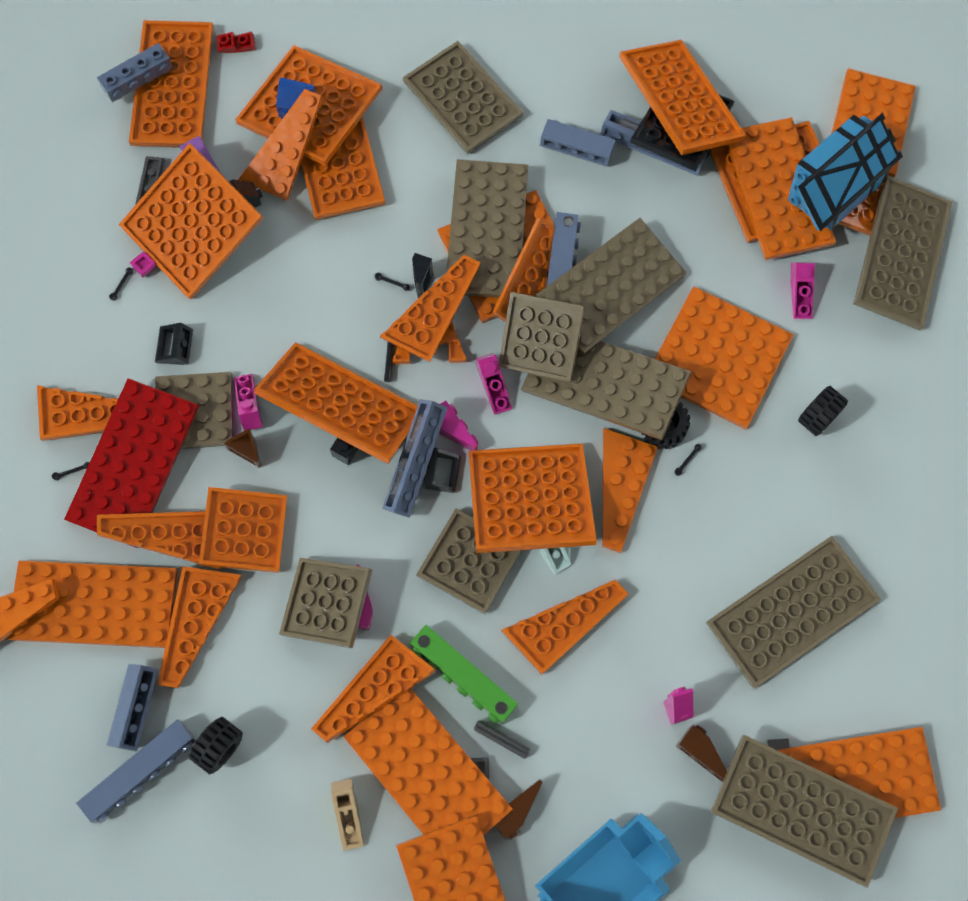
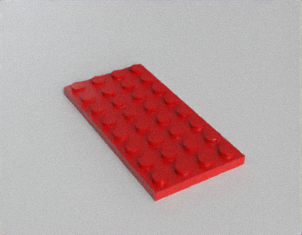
(133, 455)

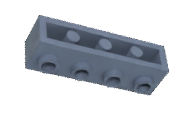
(135, 72)
(577, 142)
(132, 707)

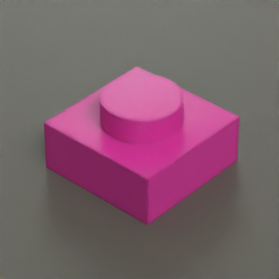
(143, 264)

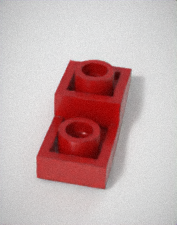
(235, 43)

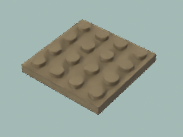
(541, 336)
(215, 399)
(460, 570)
(326, 602)

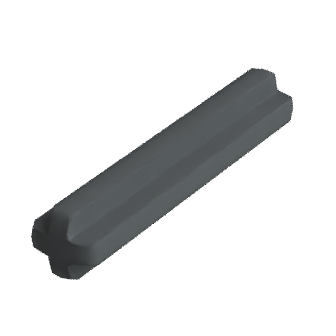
(502, 739)

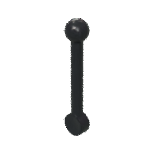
(378, 276)
(113, 296)
(678, 471)
(56, 476)

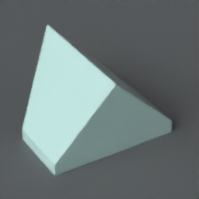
(557, 558)

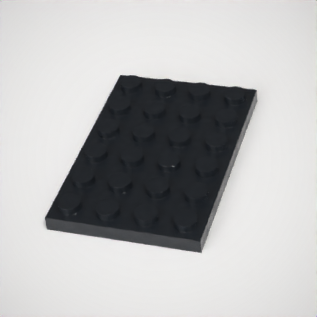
(654, 138)

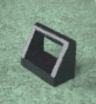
(422, 272)
(180, 346)
(431, 470)

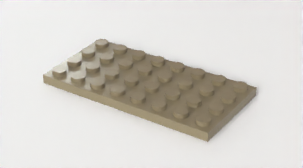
(488, 221)
(903, 253)
(616, 281)
(617, 388)
(792, 611)
(804, 810)

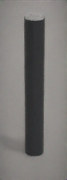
(389, 362)

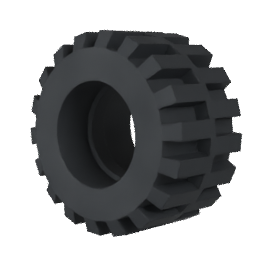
(822, 410)
(676, 435)
(215, 745)

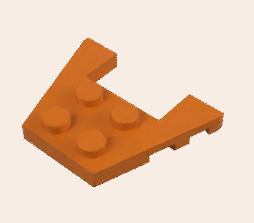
(450, 338)

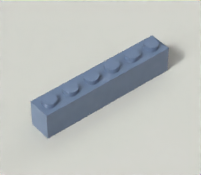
(135, 772)

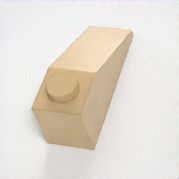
(347, 814)

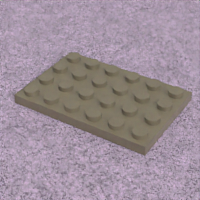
(462, 97)

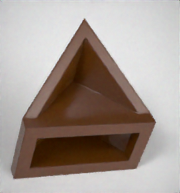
(244, 446)

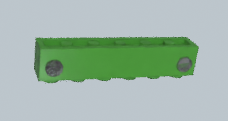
(464, 675)

